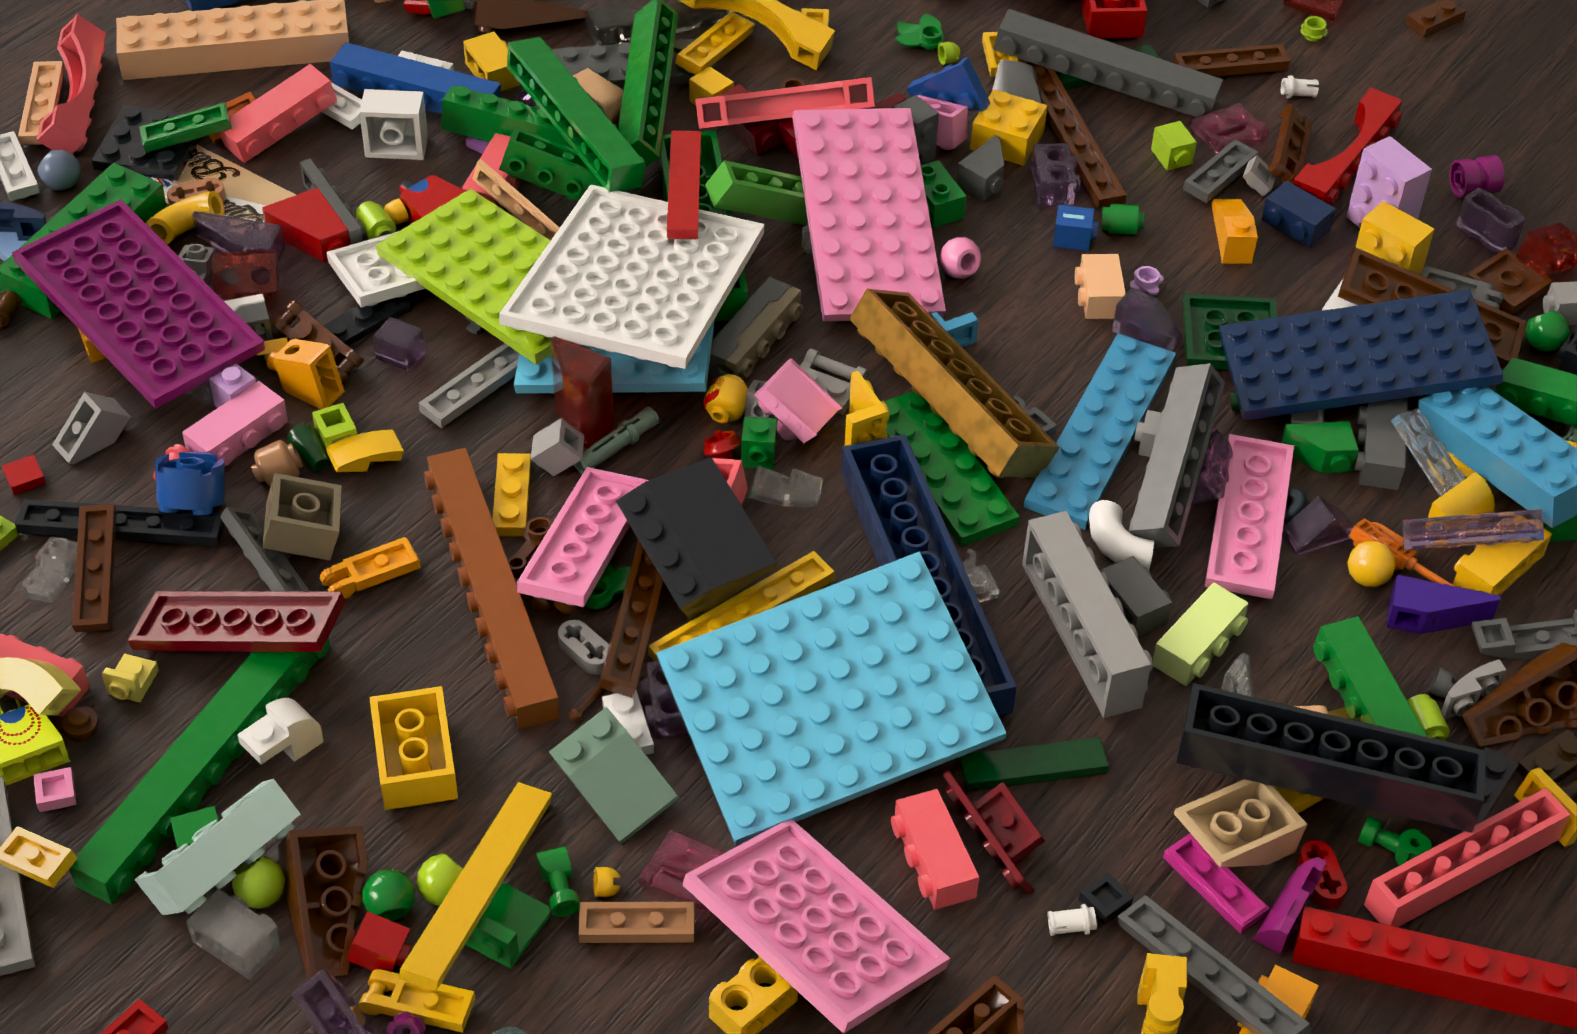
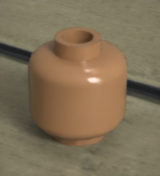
(276, 458)

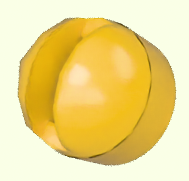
(397, 211)
(603, 882)

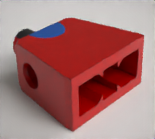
(426, 195)

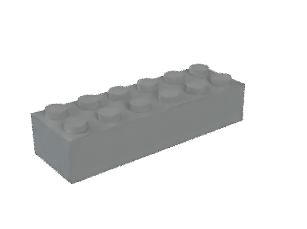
(1086, 614)

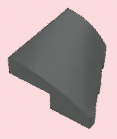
(1017, 80)

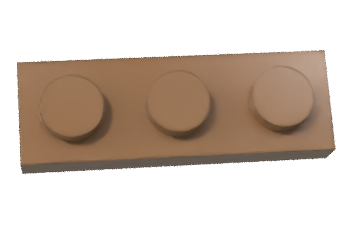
(636, 922)

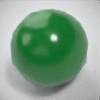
(1547, 331)
(387, 893)

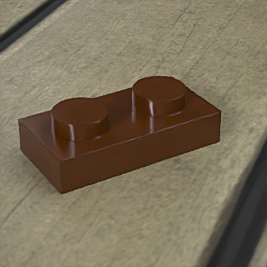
(1435, 17)

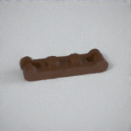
(1291, 145)
(311, 330)

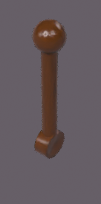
(576, 713)

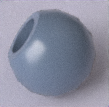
(59, 170)

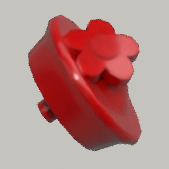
(721, 444)

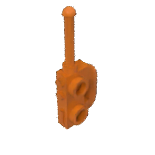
(1374, 531)

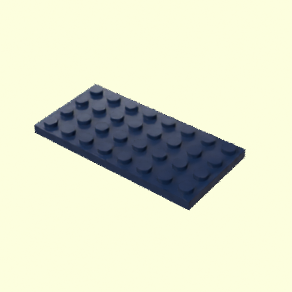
(1359, 354)

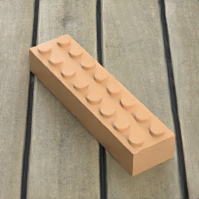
(230, 38)

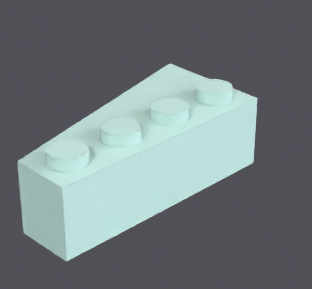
(220, 849)

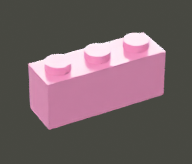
(238, 424)

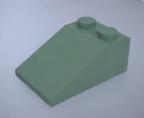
(614, 775)

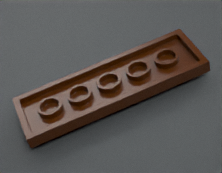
(1377, 280)

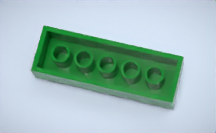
(137, 191)

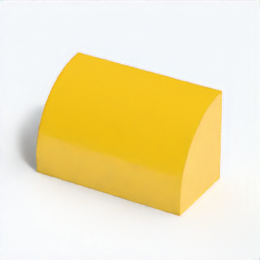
(1466, 498)

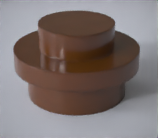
(80, 723)

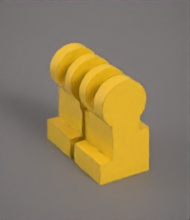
(1163, 992)

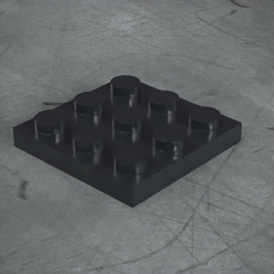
(125, 146)

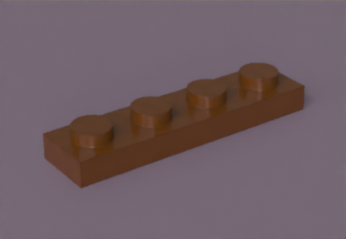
(1236, 60)
(94, 568)

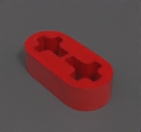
(1331, 875)

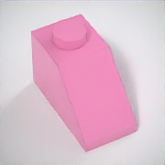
(951, 122)

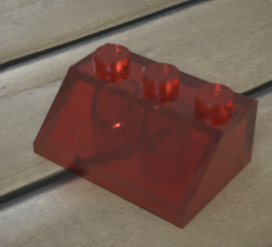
(582, 389)

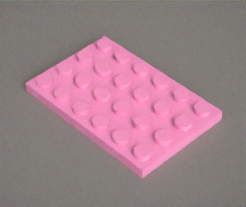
(816, 924)

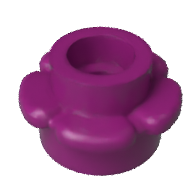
(405, 1020)

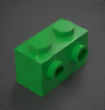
(943, 195)

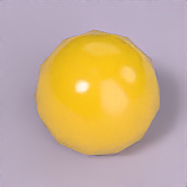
(1371, 564)

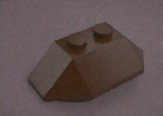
(989, 1010)

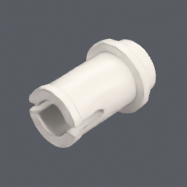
(1299, 87)
(1072, 920)

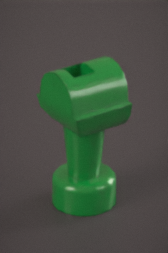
(1405, 846)
(555, 868)

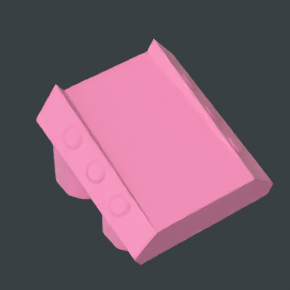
(796, 402)

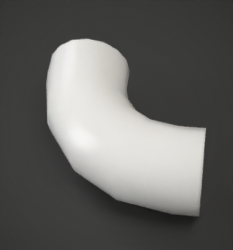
(1113, 538)

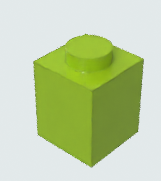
(1173, 145)

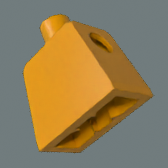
(308, 372)

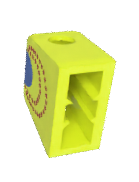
(27, 742)

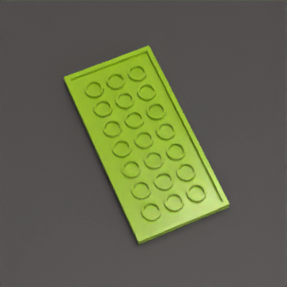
(474, 262)

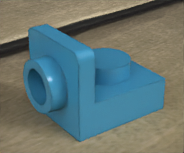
(961, 328)

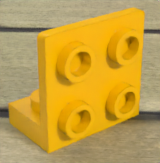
(866, 414)

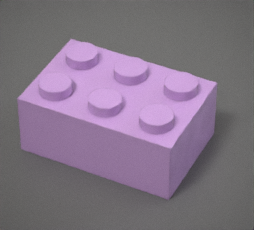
(1388, 175)

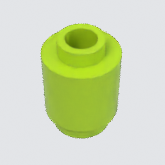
(375, 220)
(1429, 716)

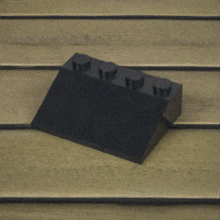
(697, 536)

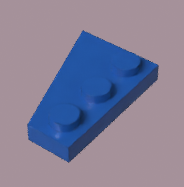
(953, 84)

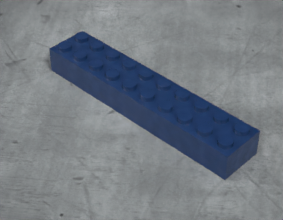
(903, 520)

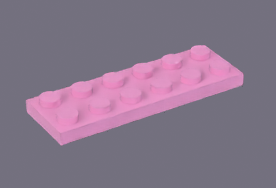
(1251, 518)
(580, 540)

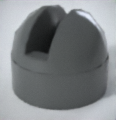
(1442, 683)

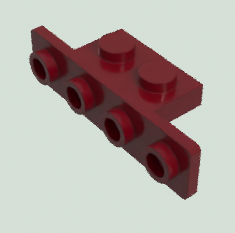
(1003, 823)

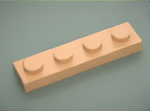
(41, 98)

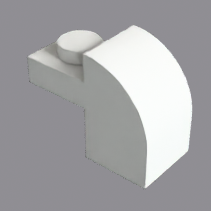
(283, 728)

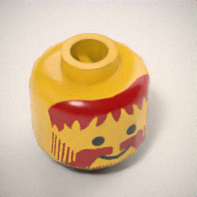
(726, 398)

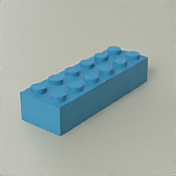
(1507, 449)

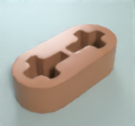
(194, 188)

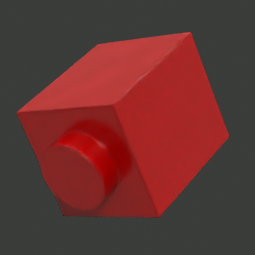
(379, 944)

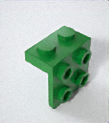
(508, 925)

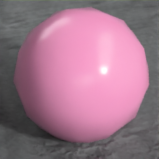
(960, 258)

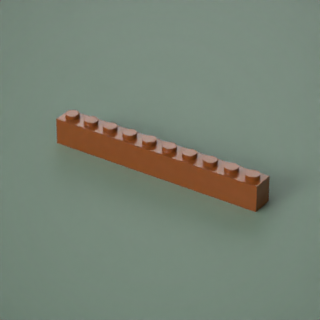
(492, 590)

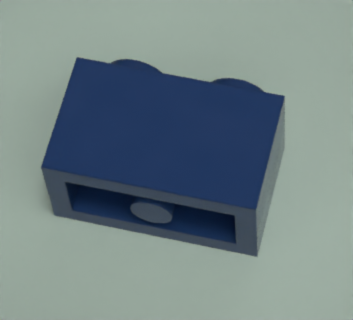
(1298, 214)

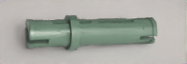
(626, 433)

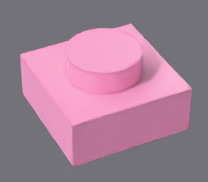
(55, 789)

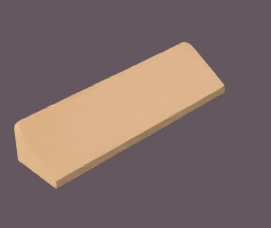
(513, 200)

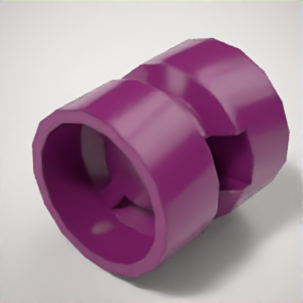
(1482, 173)

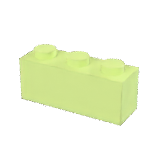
(1200, 634)

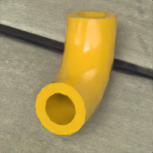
(178, 217)

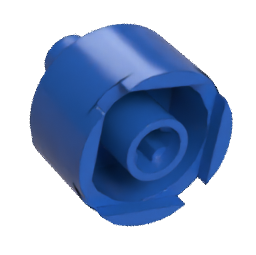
(190, 482)

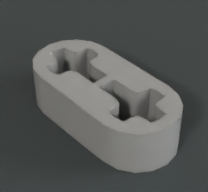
(580, 650)

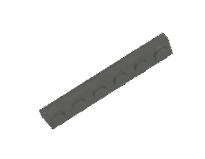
(1211, 971)

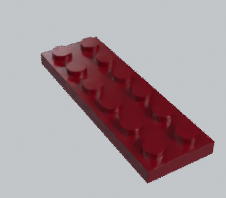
(237, 621)

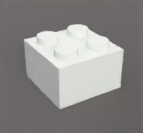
(393, 124)

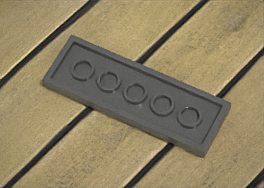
(612, 61)

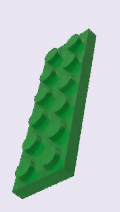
(958, 482)

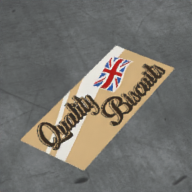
(244, 190)

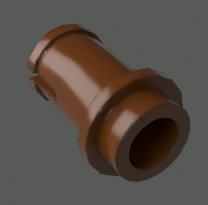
(8, 303)

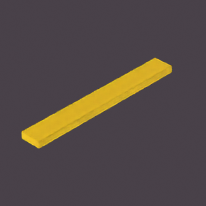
(475, 887)

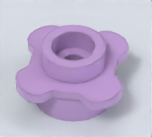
(1147, 280)

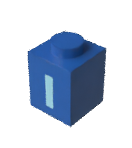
(1074, 227)

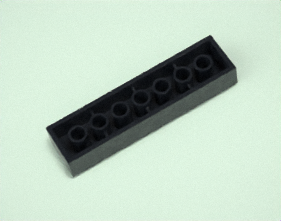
(1333, 757)

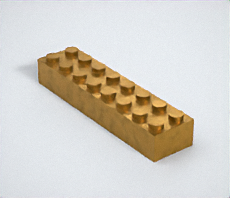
(953, 384)

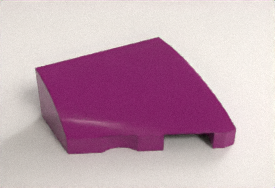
(1289, 905)

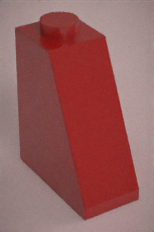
(308, 223)

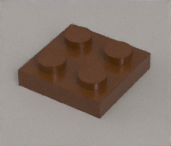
(1513, 279)

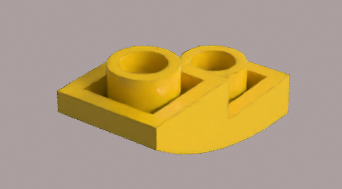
(357, 451)

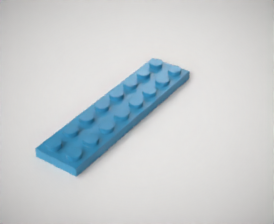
(1101, 429)

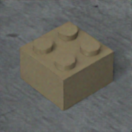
(302, 516)

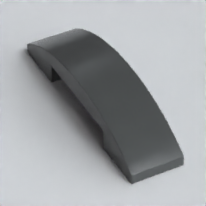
(1523, 640)

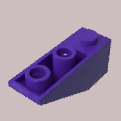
(1431, 606)

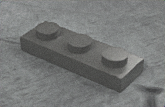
(1219, 171)

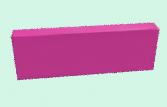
(1216, 884)

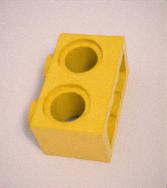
(760, 1003)

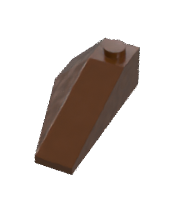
(519, 13)
(1530, 701)
(323, 893)

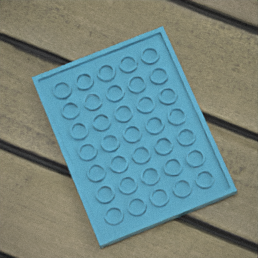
(829, 697)

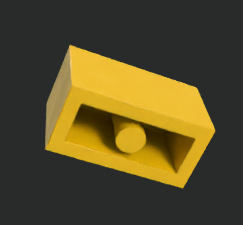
(488, 59)

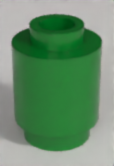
(1122, 219)

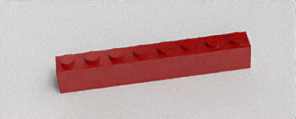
(1437, 966)

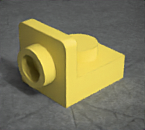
(130, 678)

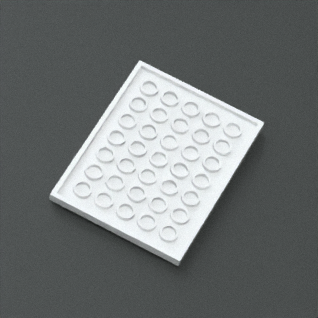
(626, 286)

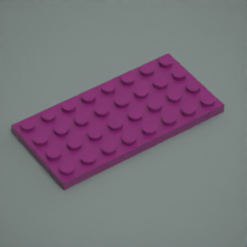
(138, 302)

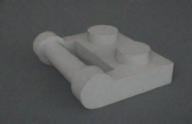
(836, 388)

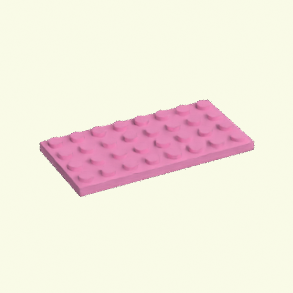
(866, 207)

